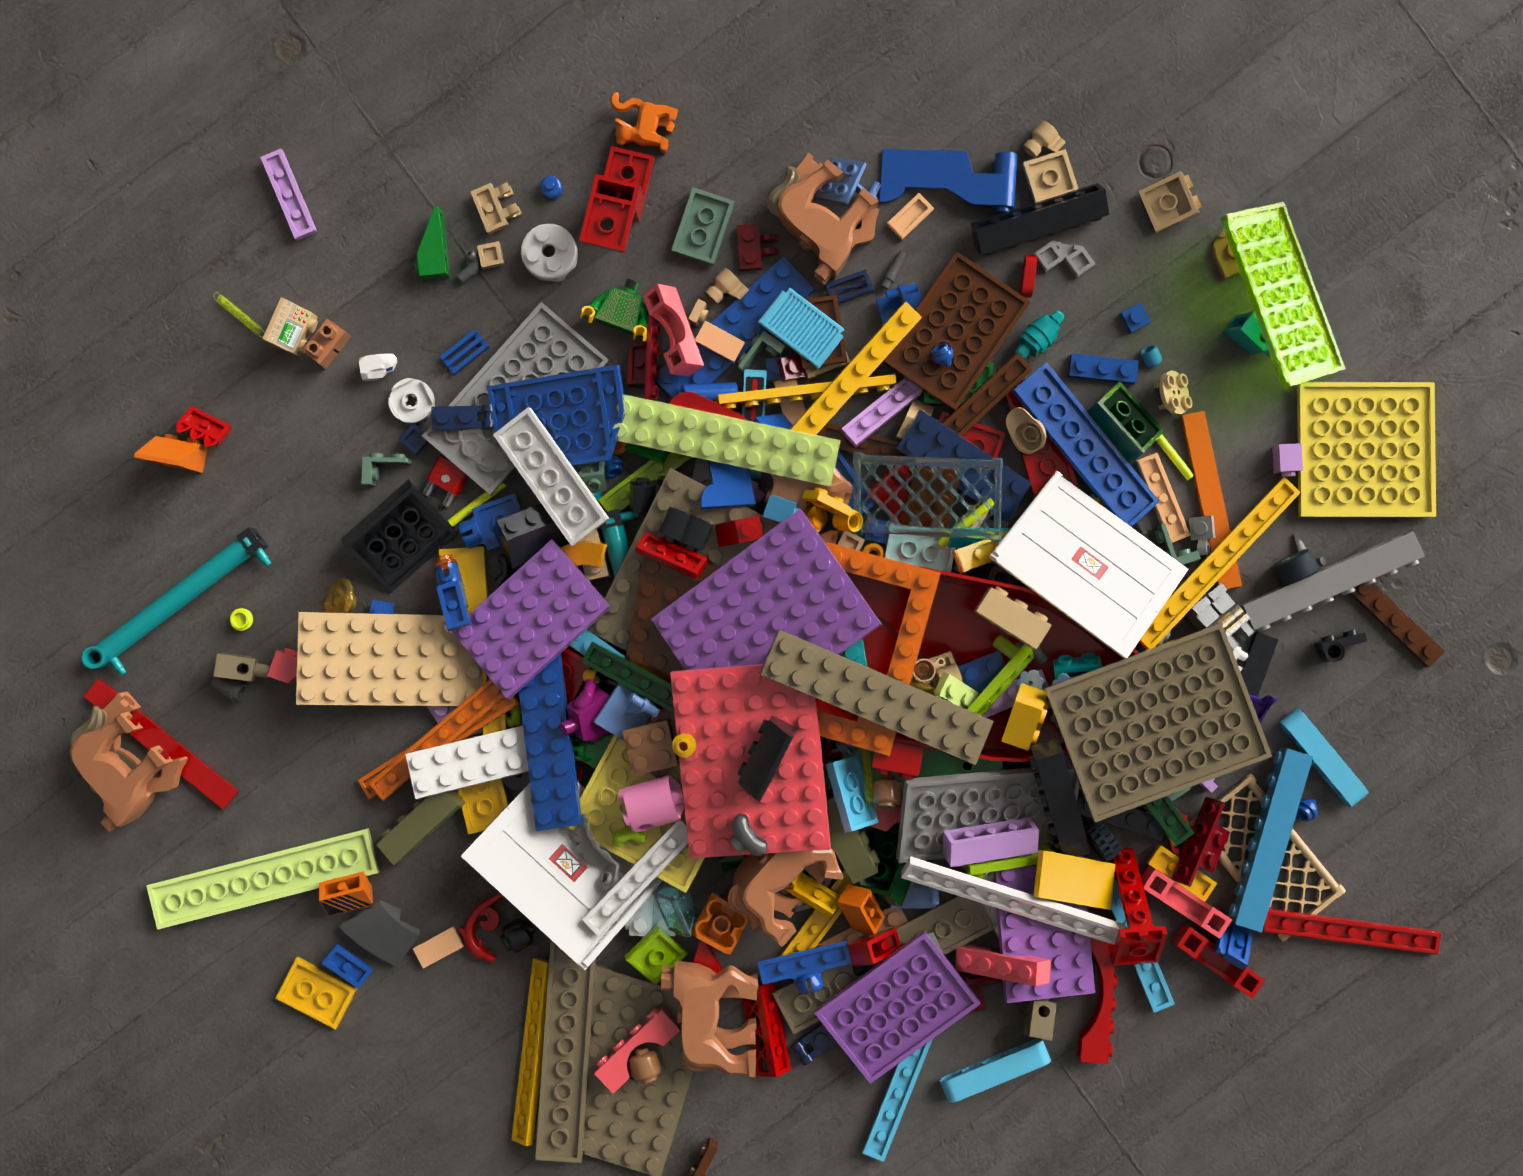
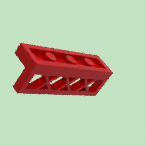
(770, 1030)

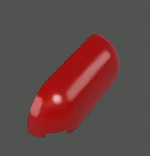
(699, 402)

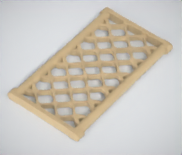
(1311, 859)

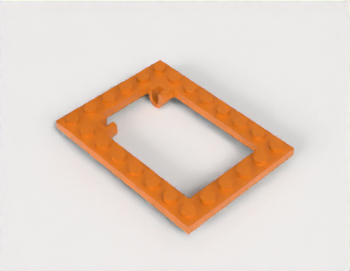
(923, 588)

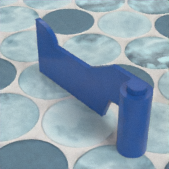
(951, 172)
(730, 483)

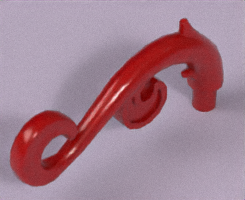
(468, 933)

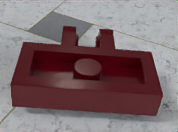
(750, 249)

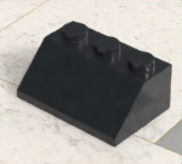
(526, 533)
(765, 756)

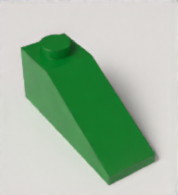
(433, 253)

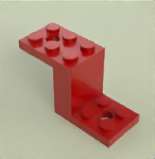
(617, 199)

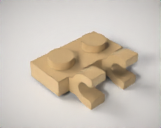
(490, 209)

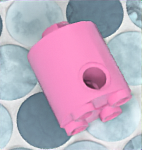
(652, 803)

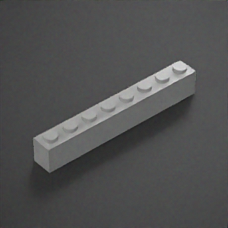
(1332, 580)

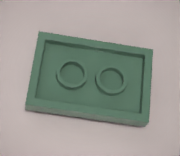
(703, 226)

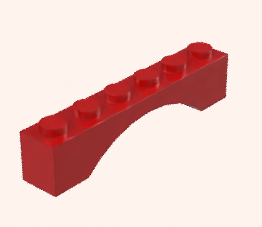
(1094, 1038)

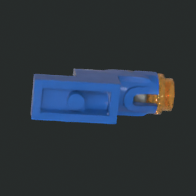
(451, 593)

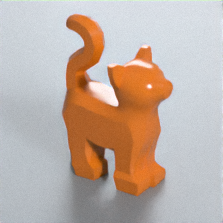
(649, 119)

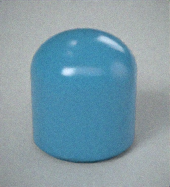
(1151, 356)

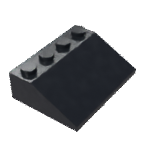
(398, 536)

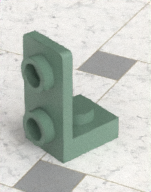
(771, 345)
(370, 472)
(1184, 556)

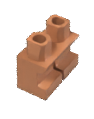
(324, 341)

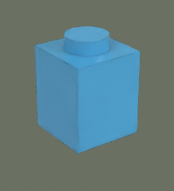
(779, 508)

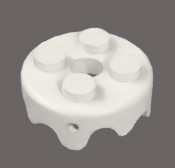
(554, 267)

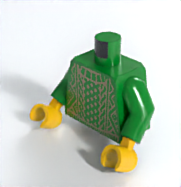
(620, 310)

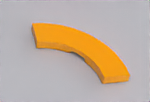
(586, 553)

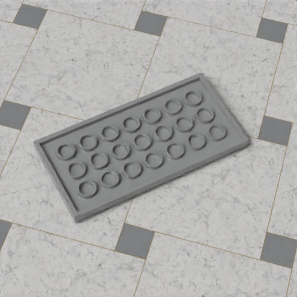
(535, 350)
(967, 801)

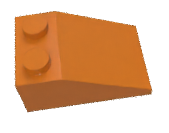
(174, 453)

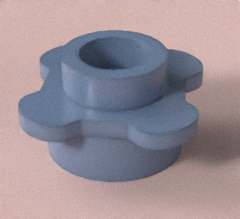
(845, 748)

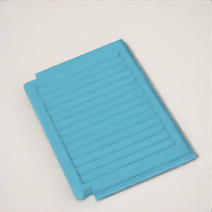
(802, 327)

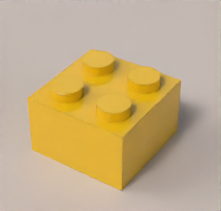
(1026, 717)

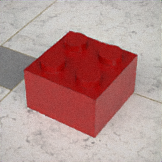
(903, 759)

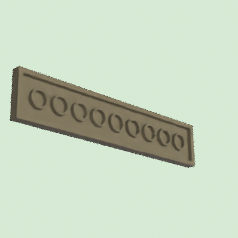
(876, 697)
(953, 925)
(565, 1059)

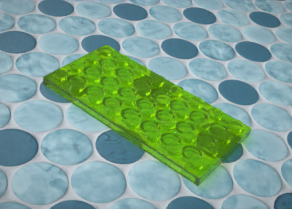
(1282, 294)

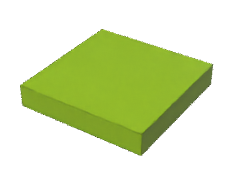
(653, 952)

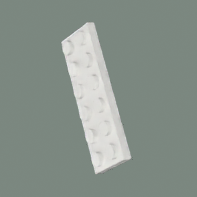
(551, 476)
(467, 762)

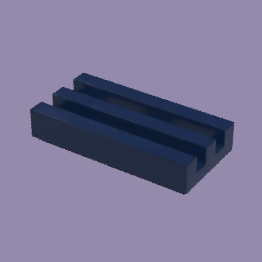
(869, 289)

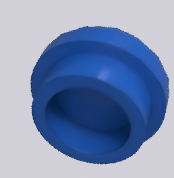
(942, 355)
(613, 467)
(1307, 810)

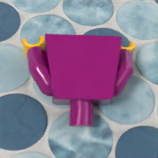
(585, 709)

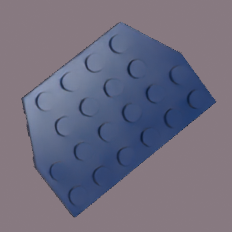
(572, 407)

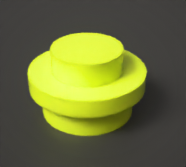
(241, 619)

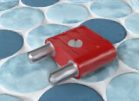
(446, 476)

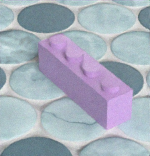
(990, 841)

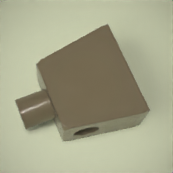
(230, 667)
(1040, 1025)

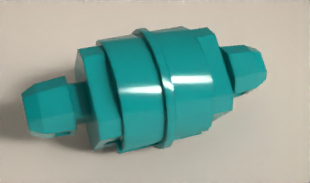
(1040, 334)

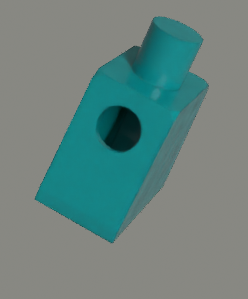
(1247, 333)

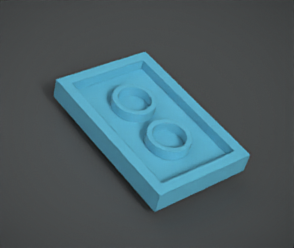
(849, 794)

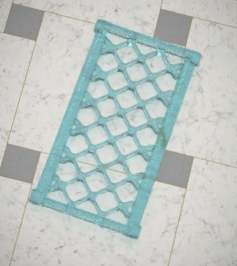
(978, 464)

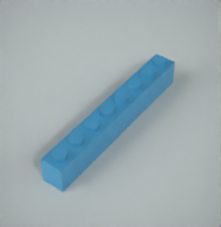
(1270, 839)

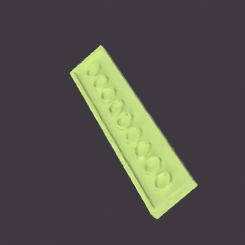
(728, 440)
(261, 878)

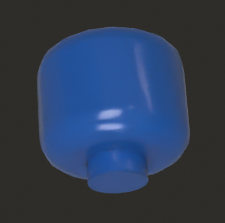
(551, 188)

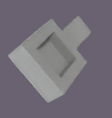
(1202, 529)

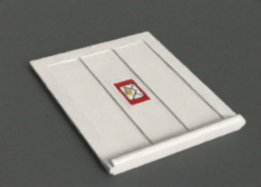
(1089, 564)
(548, 878)

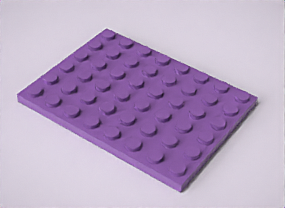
(776, 583)

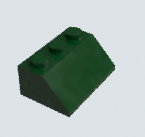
(1125, 422)
(887, 883)

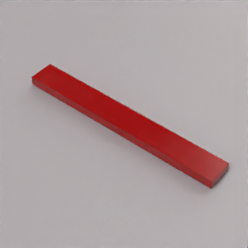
(152, 735)
(1352, 931)

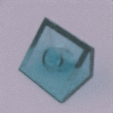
(676, 909)

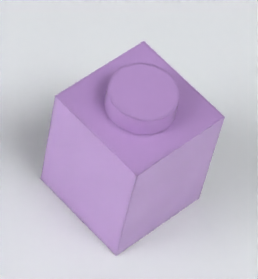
(1287, 459)

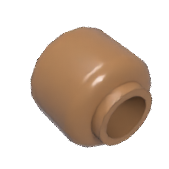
(887, 793)
(645, 1065)

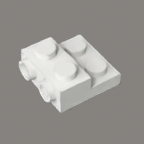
(646, 919)

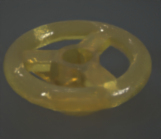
(343, 601)

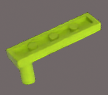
(1019, 660)
(978, 869)

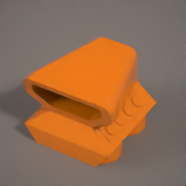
(719, 924)

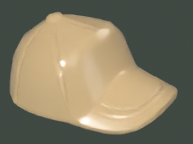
(1025, 431)

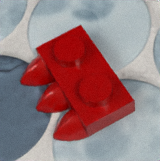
(203, 426)

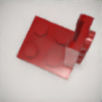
(1141, 940)

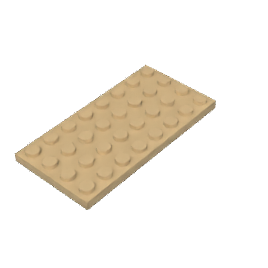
(382, 661)

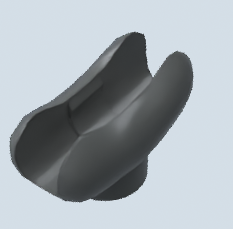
(745, 837)

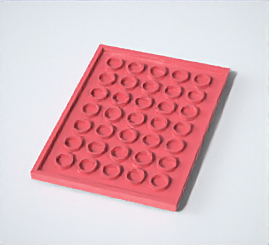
(723, 715)

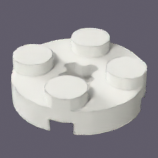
(400, 395)

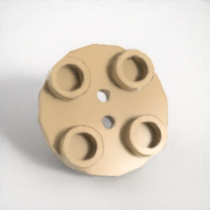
(1174, 392)

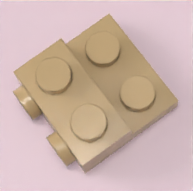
(1170, 201)

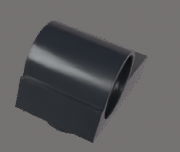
(1349, 638)

